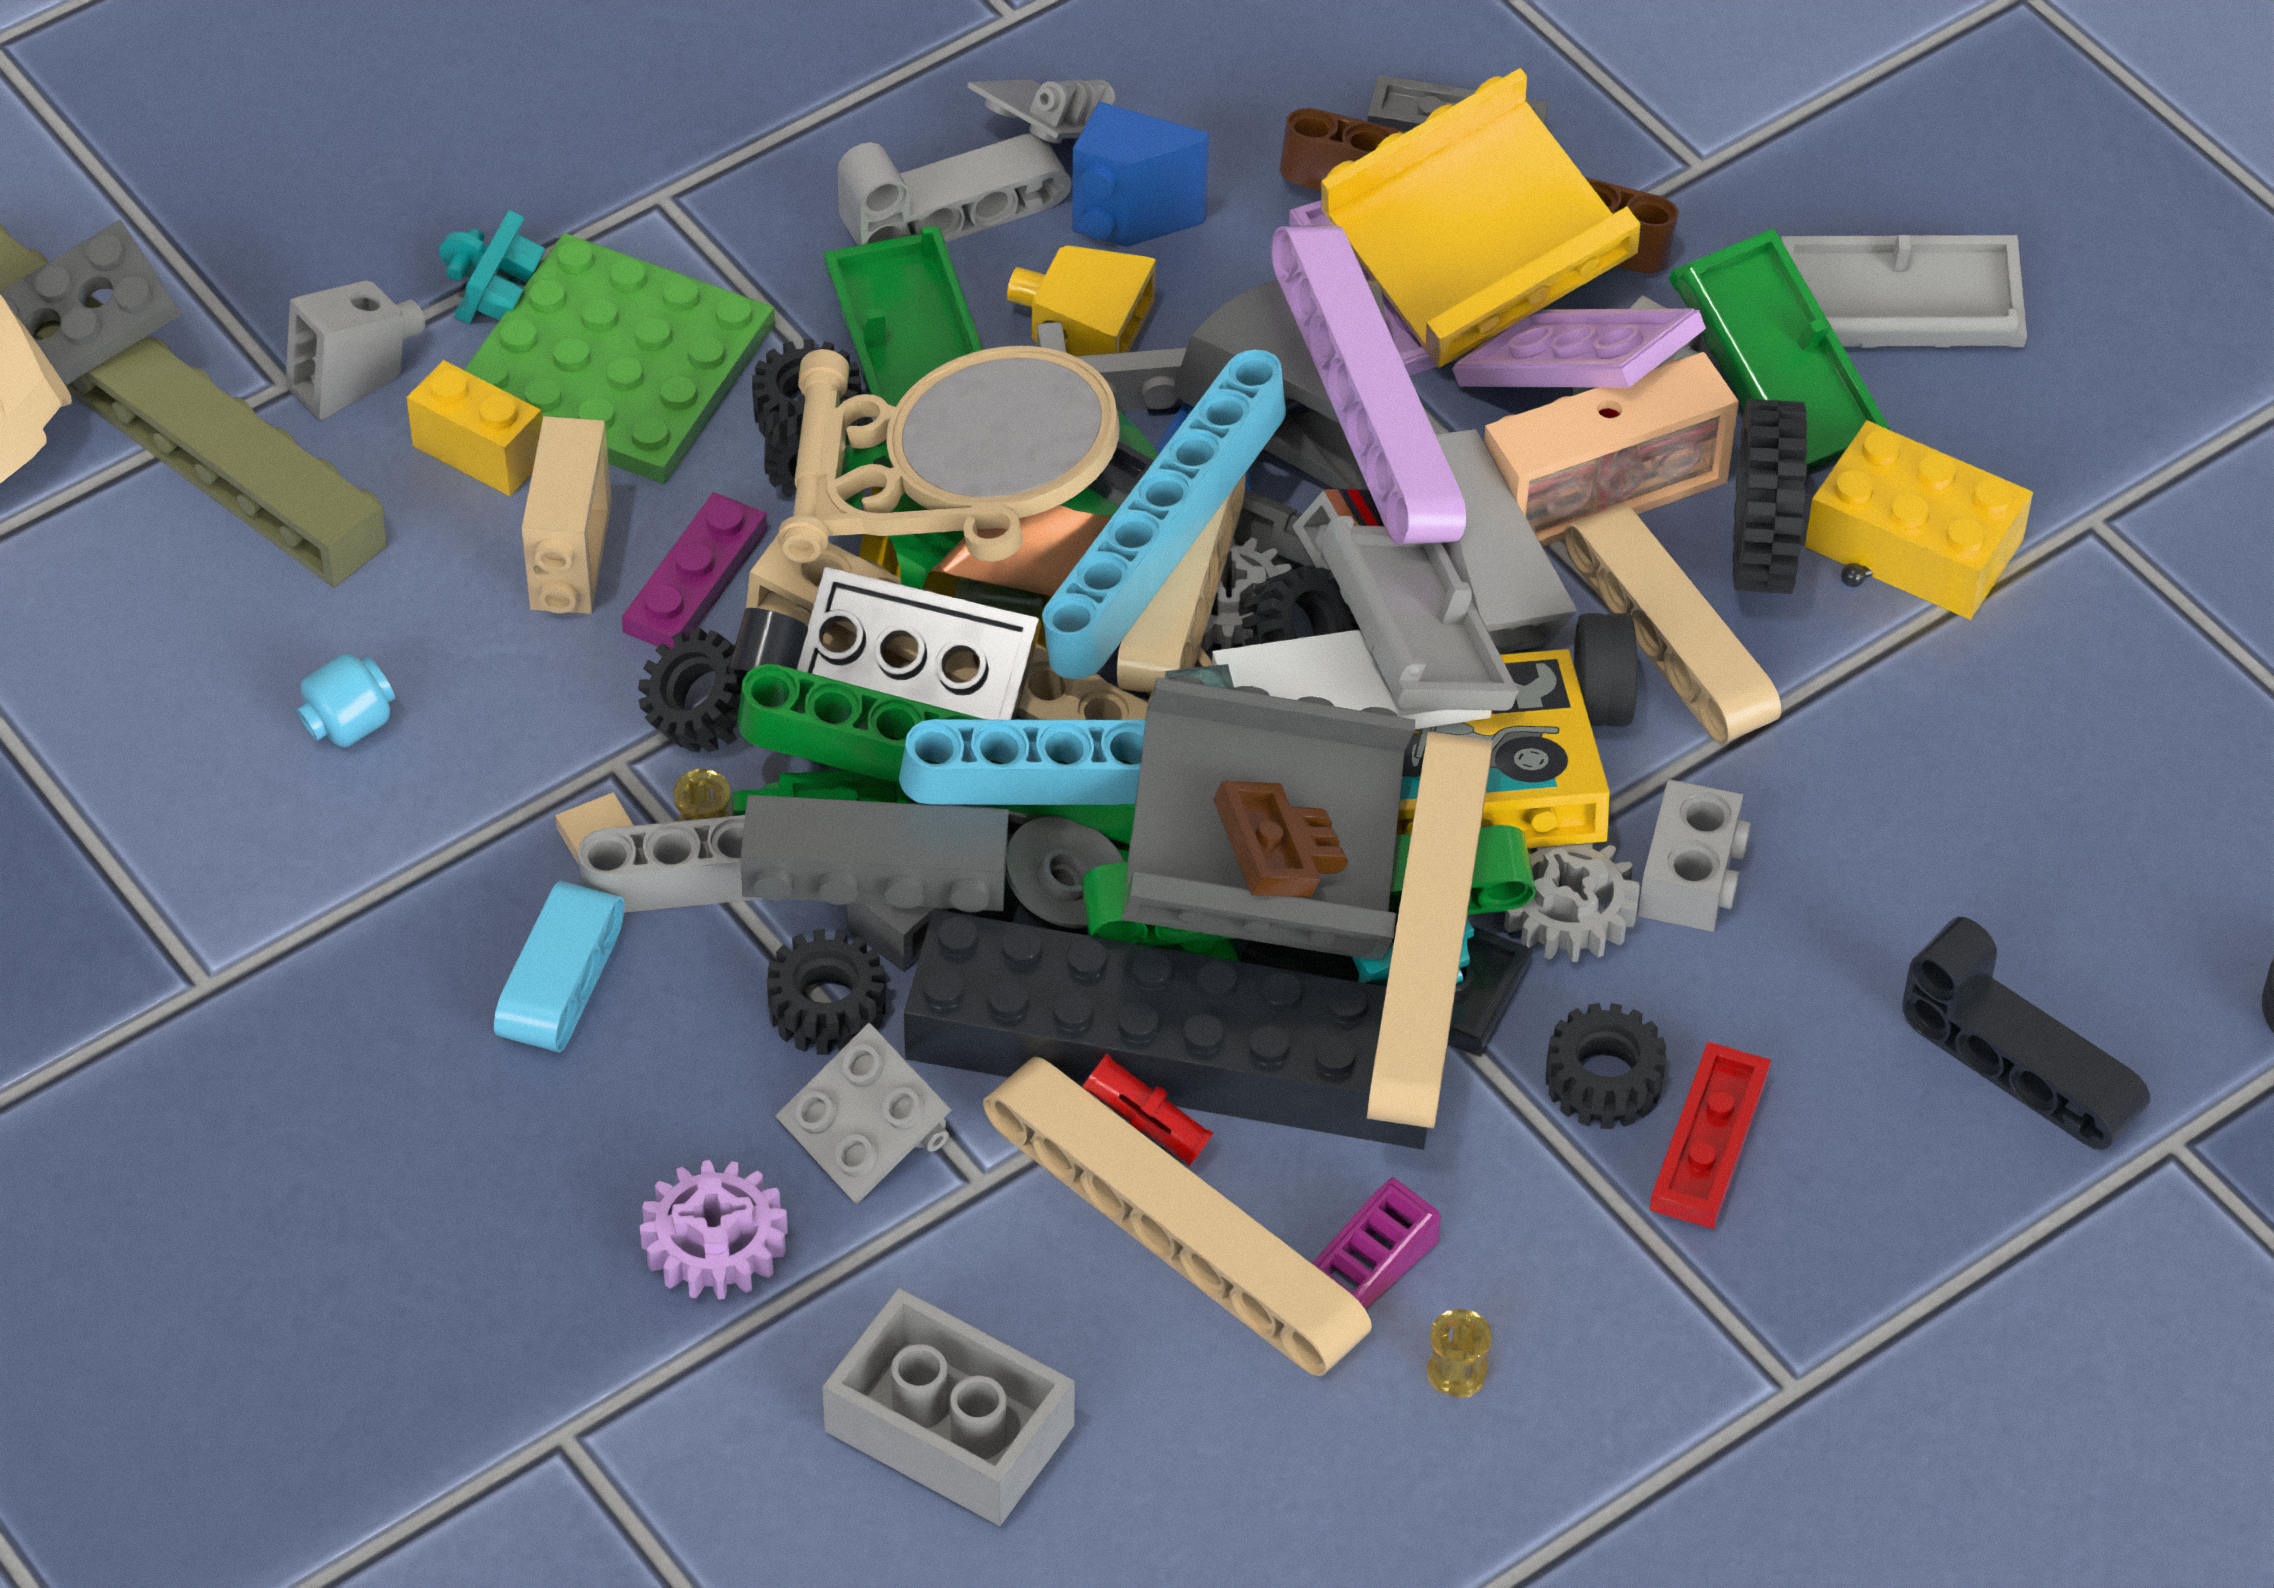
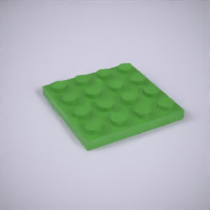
(623, 347)

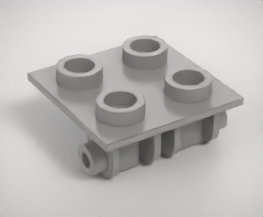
(1052, 109)
(865, 1114)

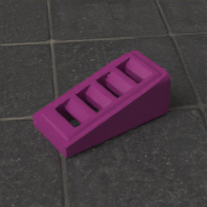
(1397, 1217)

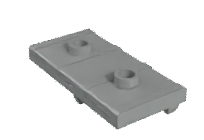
(1916, 288)
(1416, 620)

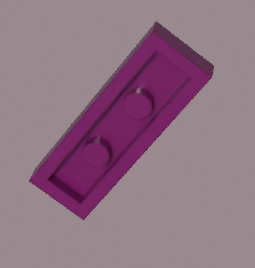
(695, 571)

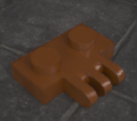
(1277, 844)

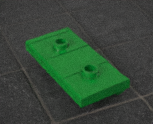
(902, 309)
(1777, 340)

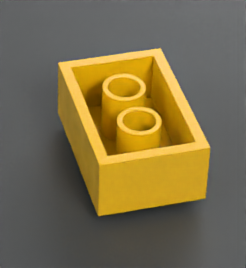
(1918, 519)

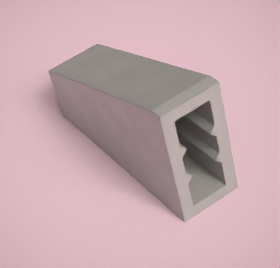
(1500, 554)

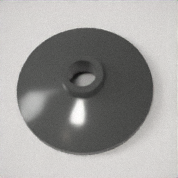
(1048, 864)

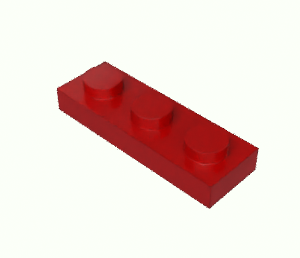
(1710, 1135)

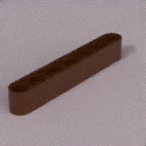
(1322, 140)

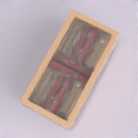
(1618, 445)

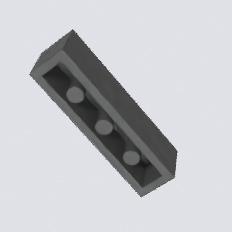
(874, 853)

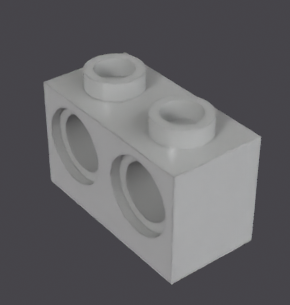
(1691, 856)

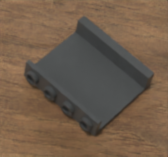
(1324, 758)

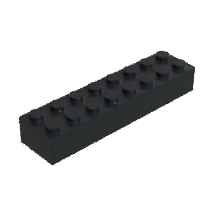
(1194, 1024)

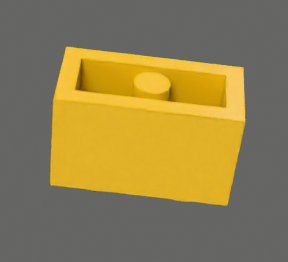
(475, 427)

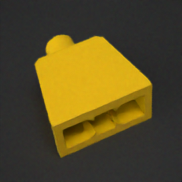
(1093, 293)

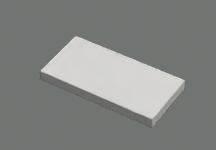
(1328, 668)

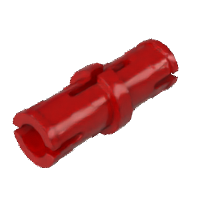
(1147, 1110)

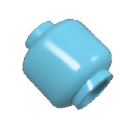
(345, 700)

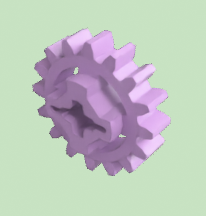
(713, 1229)

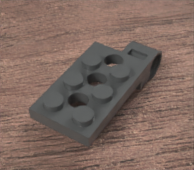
(92, 334)

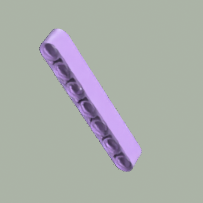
(1368, 385)

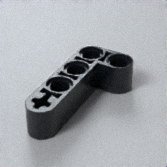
(2014, 1042)

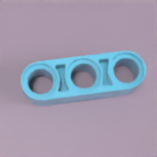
(559, 966)

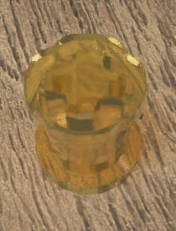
(693, 795)
(1468, 1347)

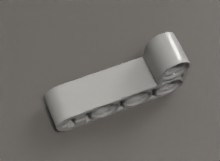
(953, 194)

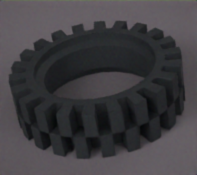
(1769, 496)

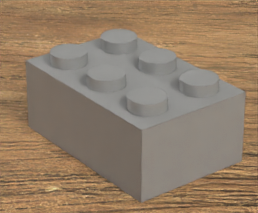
(949, 1406)

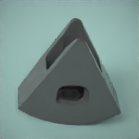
(1265, 322)

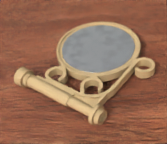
(968, 441)

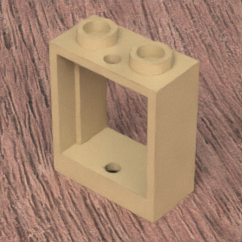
(567, 515)

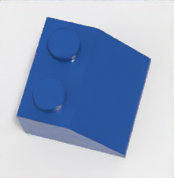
(1138, 177)

